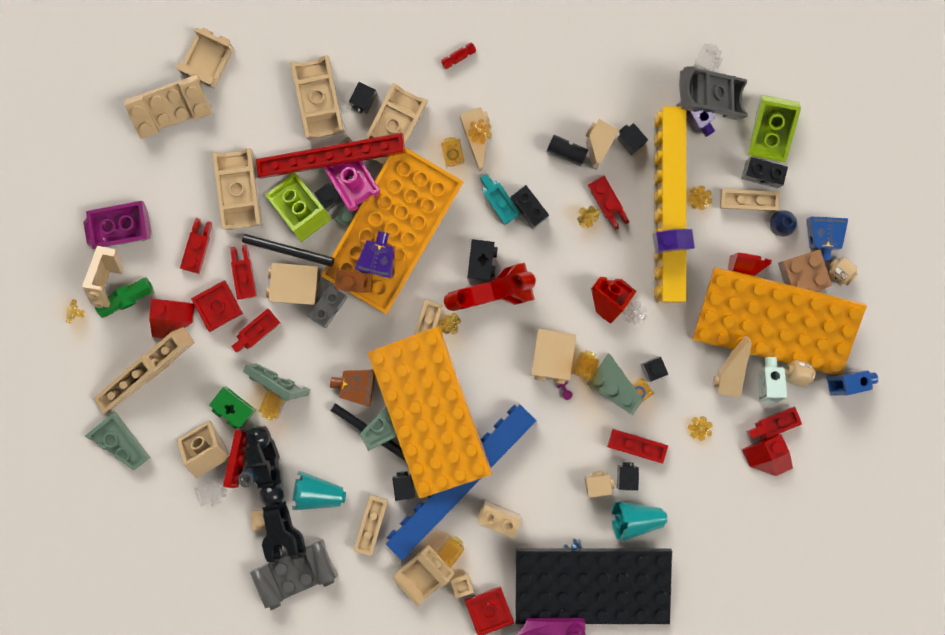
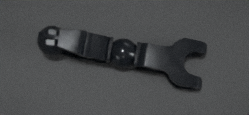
(263, 460)

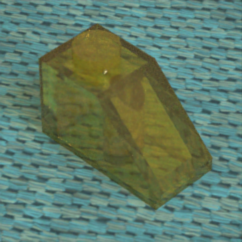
(585, 365)

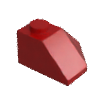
(747, 263)
(611, 297)
(169, 316)
(769, 455)

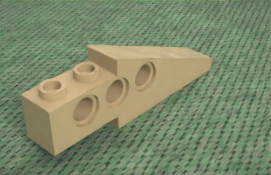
(144, 369)

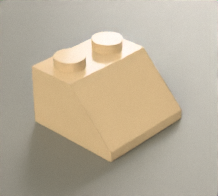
(599, 140)
(202, 449)

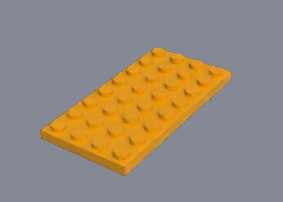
(410, 209)
(779, 320)
(429, 412)

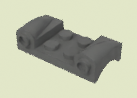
(712, 92)
(291, 576)

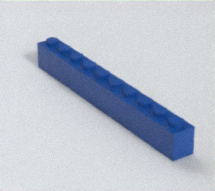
(437, 506)

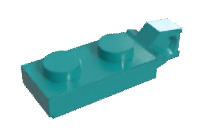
(499, 200)

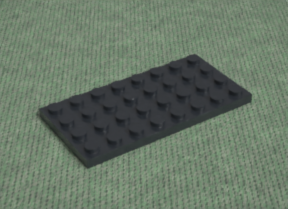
(594, 584)

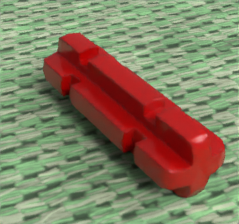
(458, 55)

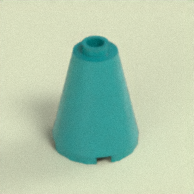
(316, 493)
(635, 520)

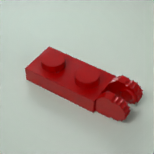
(607, 201)
(196, 247)
(243, 274)

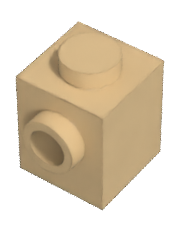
(599, 484)

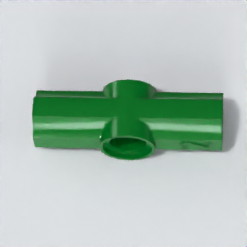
(126, 297)

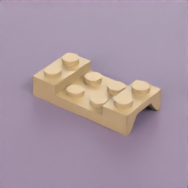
(317, 98)
(168, 106)
(397, 115)
(237, 189)

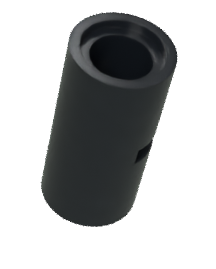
(570, 152)

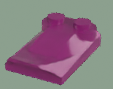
(117, 225)
(553, 626)

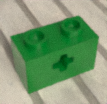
(226, 398)

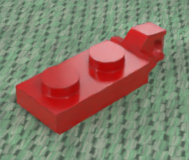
(256, 330)
(776, 424)

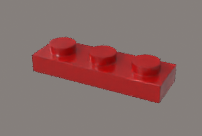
(637, 446)
(236, 459)

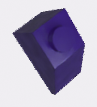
(673, 240)

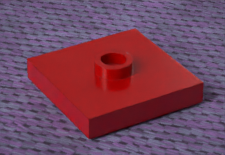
(217, 306)
(489, 611)

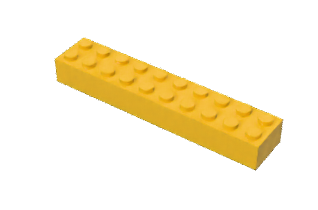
(670, 200)

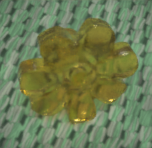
(480, 135)
(697, 200)
(588, 216)
(73, 311)
(450, 324)
(696, 428)

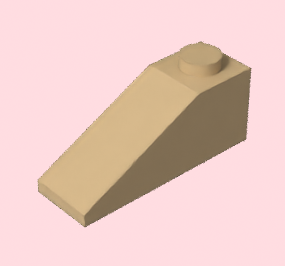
(477, 148)
(732, 372)

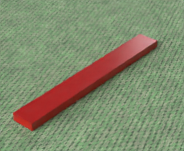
(331, 155)

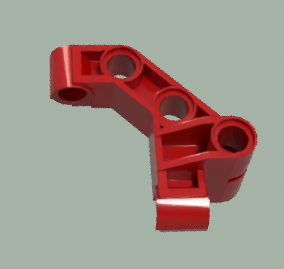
(511, 285)

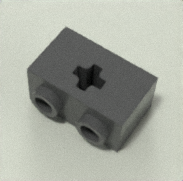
(328, 306)

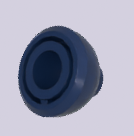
(783, 223)

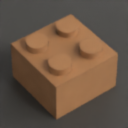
(806, 271)

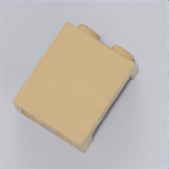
(206, 57)
(103, 262)
(293, 284)
(553, 356)
(499, 519)
(423, 575)

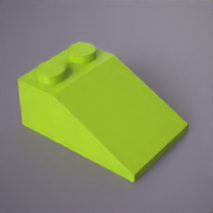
(774, 128)
(298, 207)

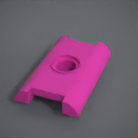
(354, 190)

